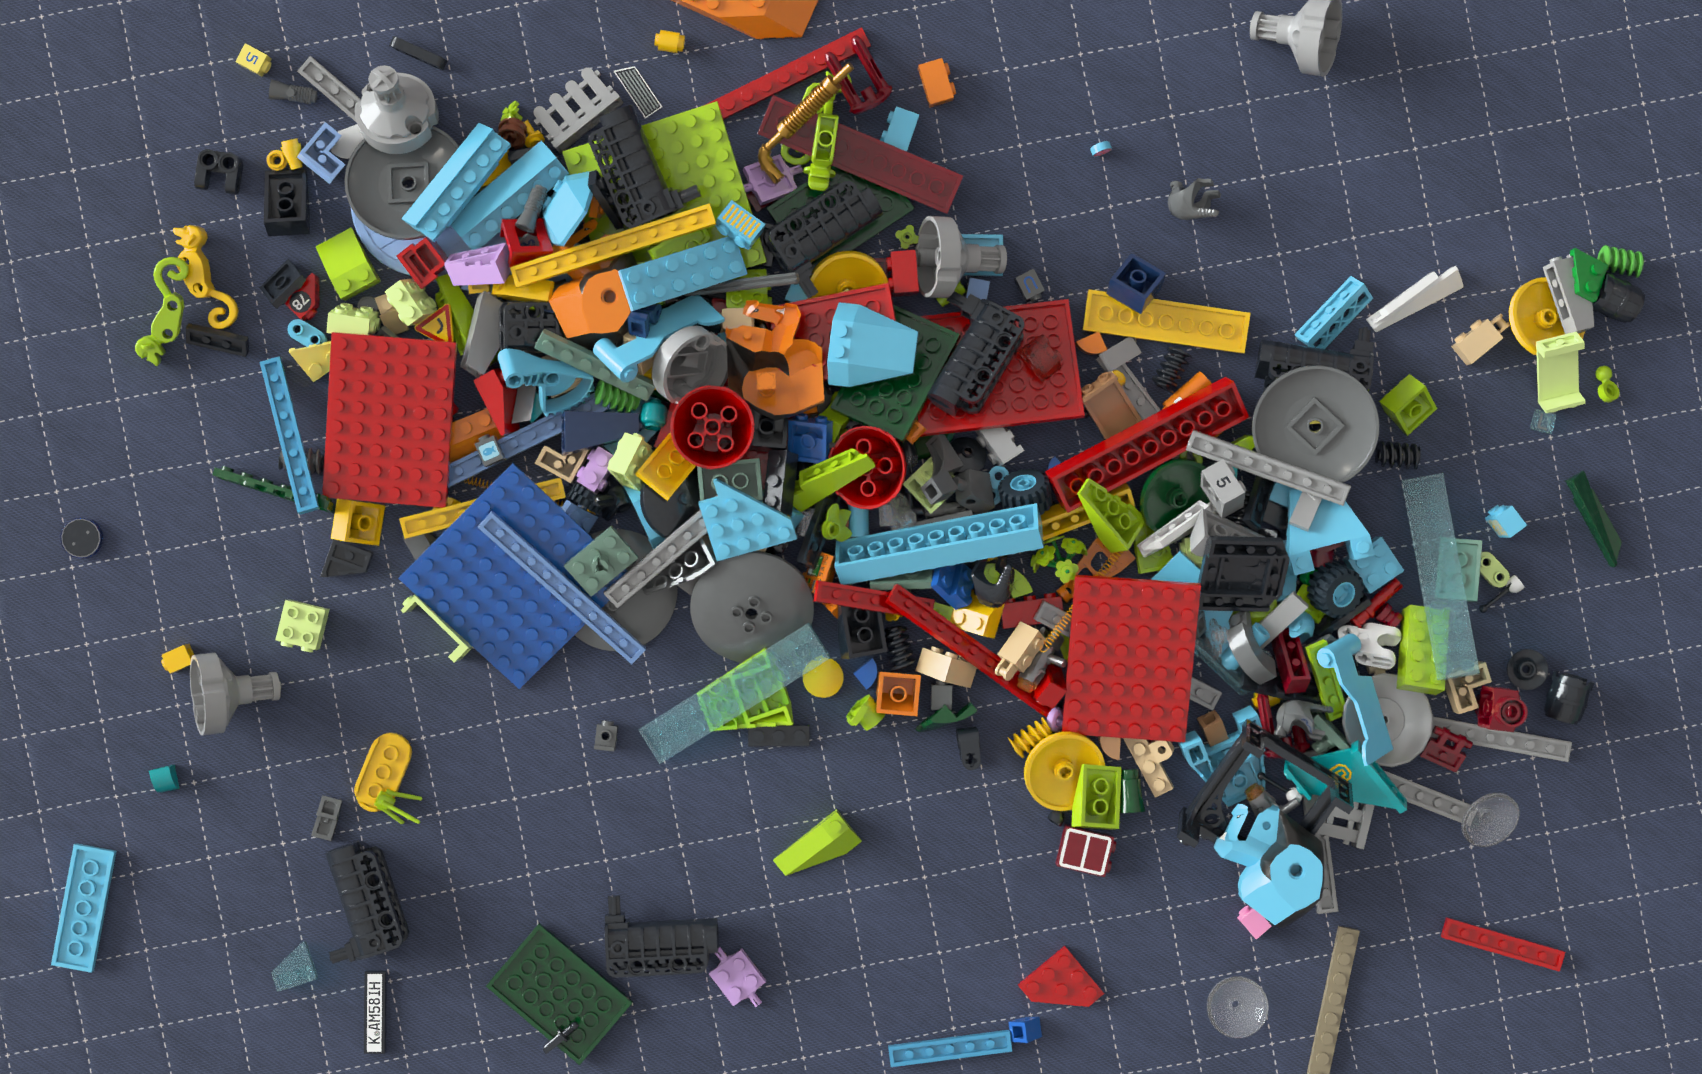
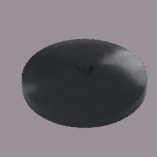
(669, 515)

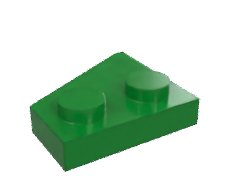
(1587, 275)

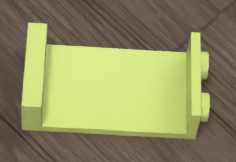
(1559, 372)
(463, 648)

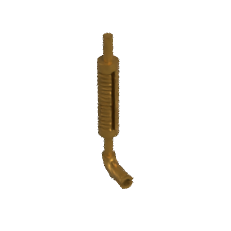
(798, 117)

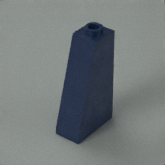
(594, 429)

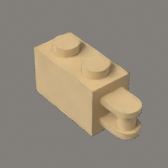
(1479, 339)
(1019, 650)

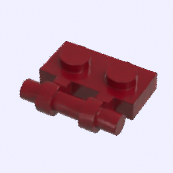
(1443, 754)

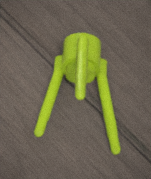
(385, 803)

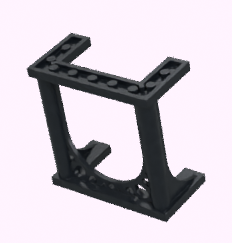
(1252, 740)

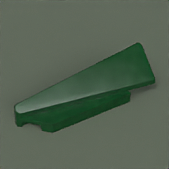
(1595, 517)

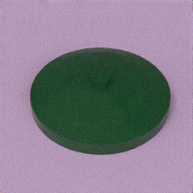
(1171, 491)

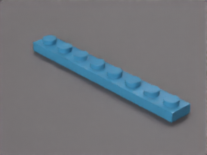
(289, 435)

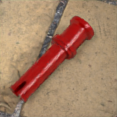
(1377, 601)

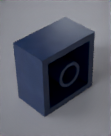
(1136, 283)

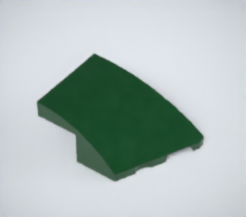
(944, 717)

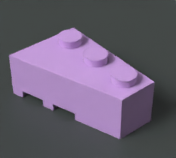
(479, 266)

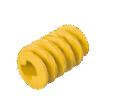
(1030, 738)

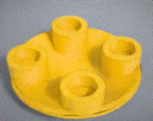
(824, 679)

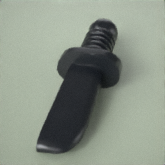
(562, 1035)

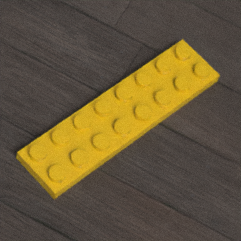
(1168, 323)

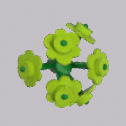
(1064, 567)

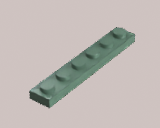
(589, 363)

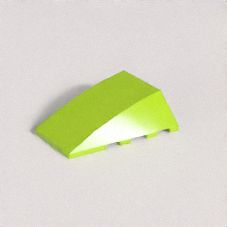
(769, 712)

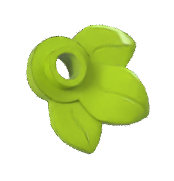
(835, 524)

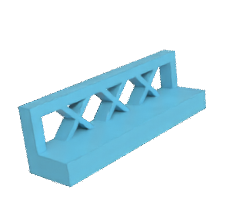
(1332, 312)

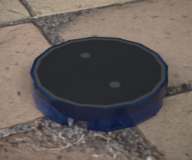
(81, 538)

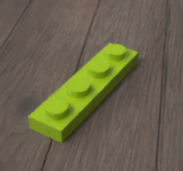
(1326, 682)

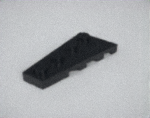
(1275, 689)

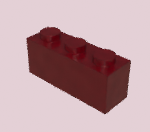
(1291, 662)

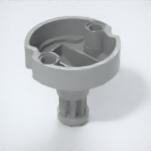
(1310, 33)
(394, 110)
(945, 257)
(689, 361)
(219, 692)

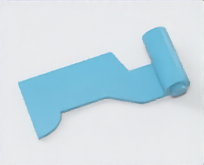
(685, 313)
(1183, 569)
(1361, 692)

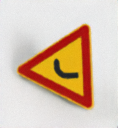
(438, 325)

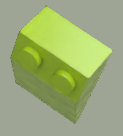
(347, 264)
(1097, 798)

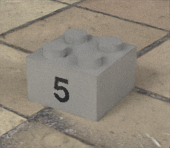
(1223, 488)

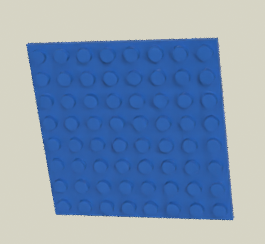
(492, 596)

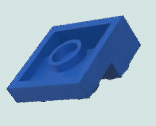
(810, 437)
(954, 584)

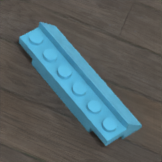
(457, 182)
(507, 195)

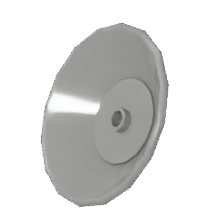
(1406, 717)

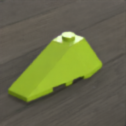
(1112, 519)
(822, 843)

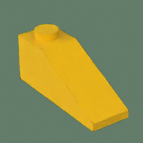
(534, 292)

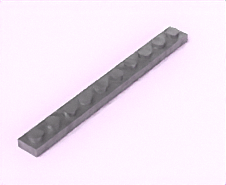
(1051, 616)

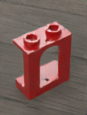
(522, 254)

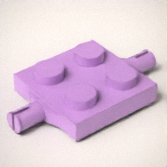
(764, 187)
(737, 977)

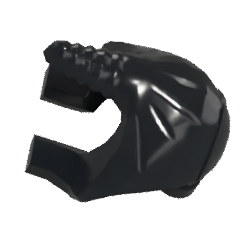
(993, 594)

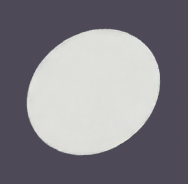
(348, 142)

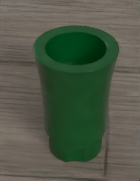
(1131, 793)

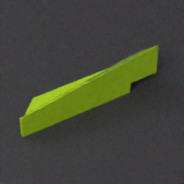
(460, 310)
(829, 476)

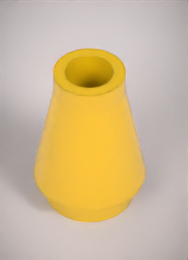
(291, 149)

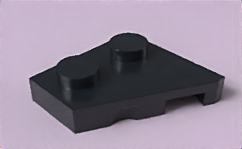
(345, 560)

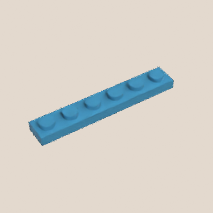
(950, 1048)

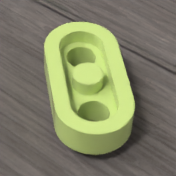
(1492, 570)

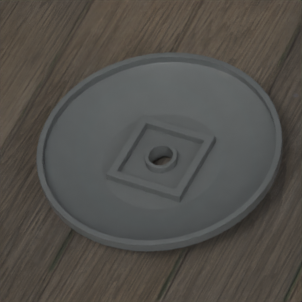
(377, 179)
(1325, 395)
(743, 583)
(641, 614)

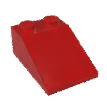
(498, 400)

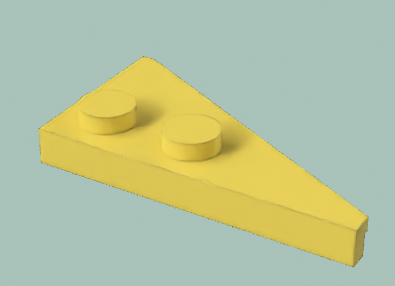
(313, 359)

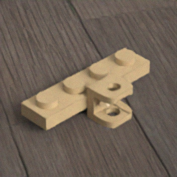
(1149, 758)

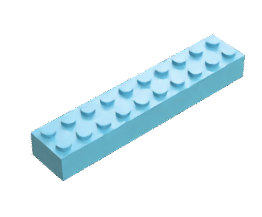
(939, 544)

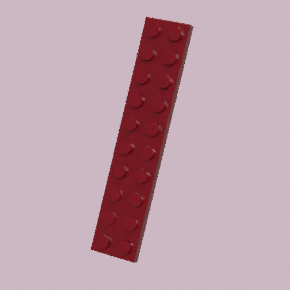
(871, 159)

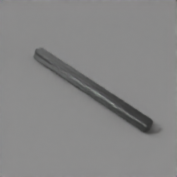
(749, 283)

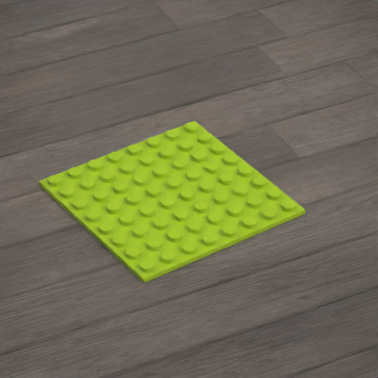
(690, 152)

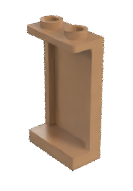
(1109, 405)

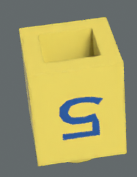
(254, 60)

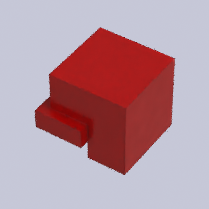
(423, 261)

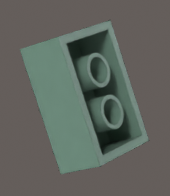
(742, 475)

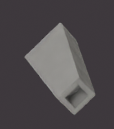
(1573, 310)
(483, 334)

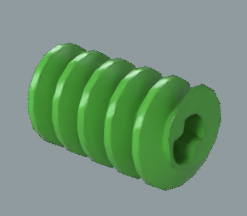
(1622, 259)
(616, 396)

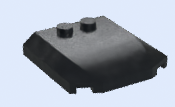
(1242, 573)

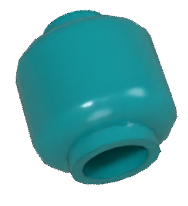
(653, 415)

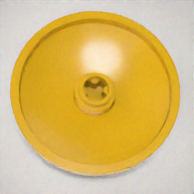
(845, 271)
(1534, 314)
(1055, 767)

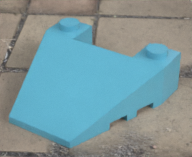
(1330, 526)
(1206, 758)

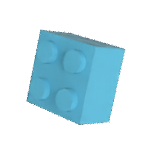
(1376, 569)

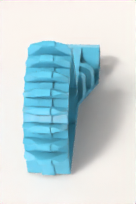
(550, 377)

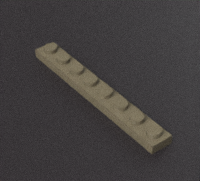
(1333, 1000)

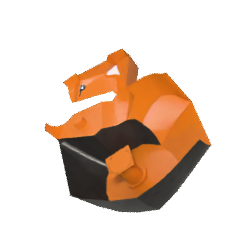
(594, 301)
(758, 353)

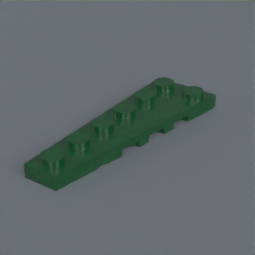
(267, 487)

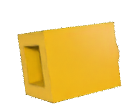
(177, 658)

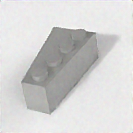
(999, 444)

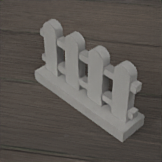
(577, 126)
(1356, 836)

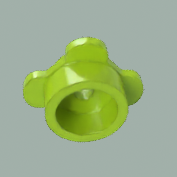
(913, 238)

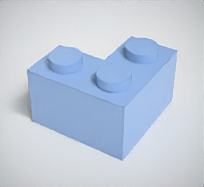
(318, 155)

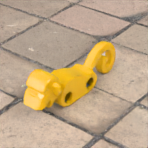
(199, 274)

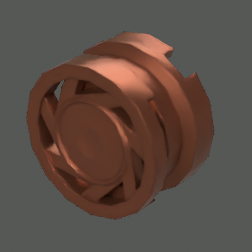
(513, 131)

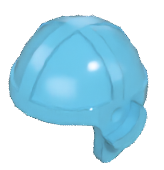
(1302, 626)

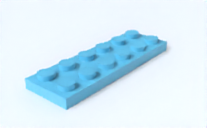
(682, 273)
(83, 907)

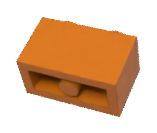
(936, 82)

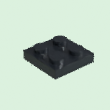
(282, 284)

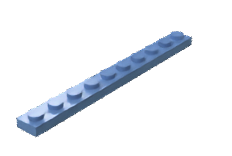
(519, 441)
(561, 587)

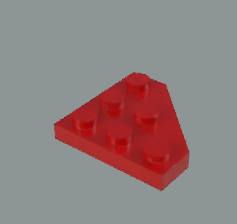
(1061, 982)

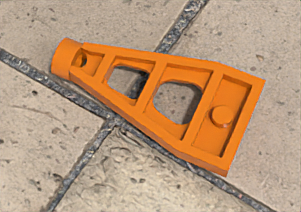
(1085, 562)

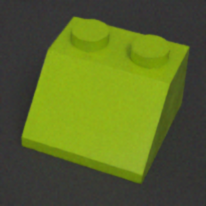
(1408, 404)

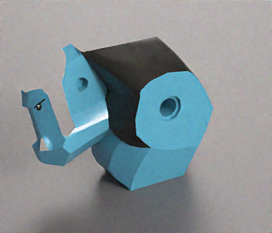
(1281, 864)

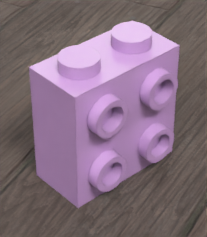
(595, 473)

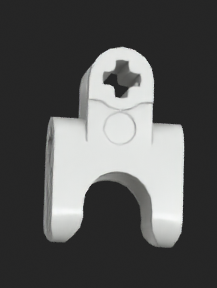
(1372, 638)

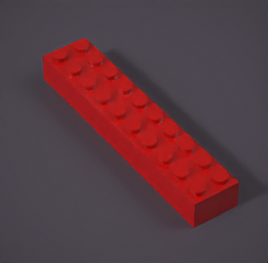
(1148, 442)

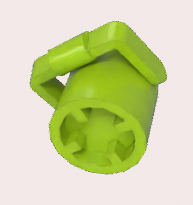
(864, 713)

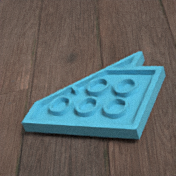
(742, 523)

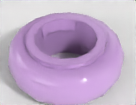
(1055, 719)

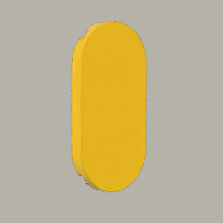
(382, 769)

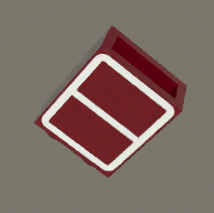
(1085, 850)

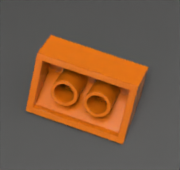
(468, 430)

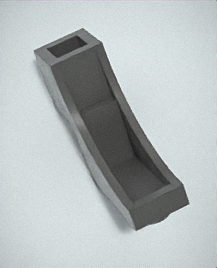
(945, 465)

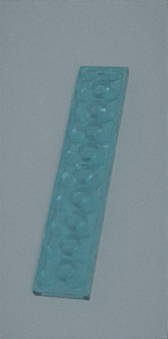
(1440, 577)
(734, 693)

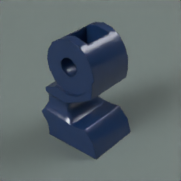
(639, 320)

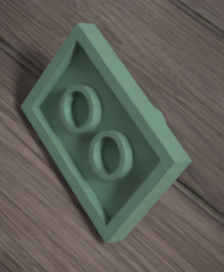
(601, 561)
(1470, 561)
(908, 581)
(1332, 737)

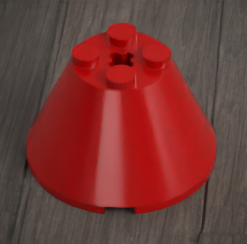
(706, 409)
(883, 481)

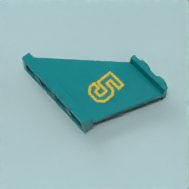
(1368, 782)

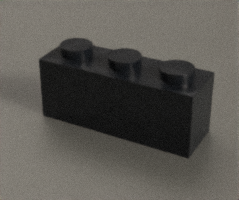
(780, 480)

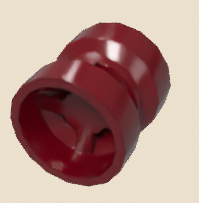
(1388, 616)

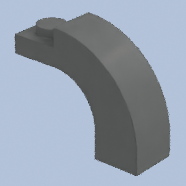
(1246, 650)

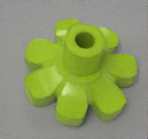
(511, 111)

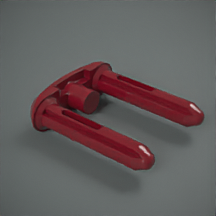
(871, 99)
(1267, 724)

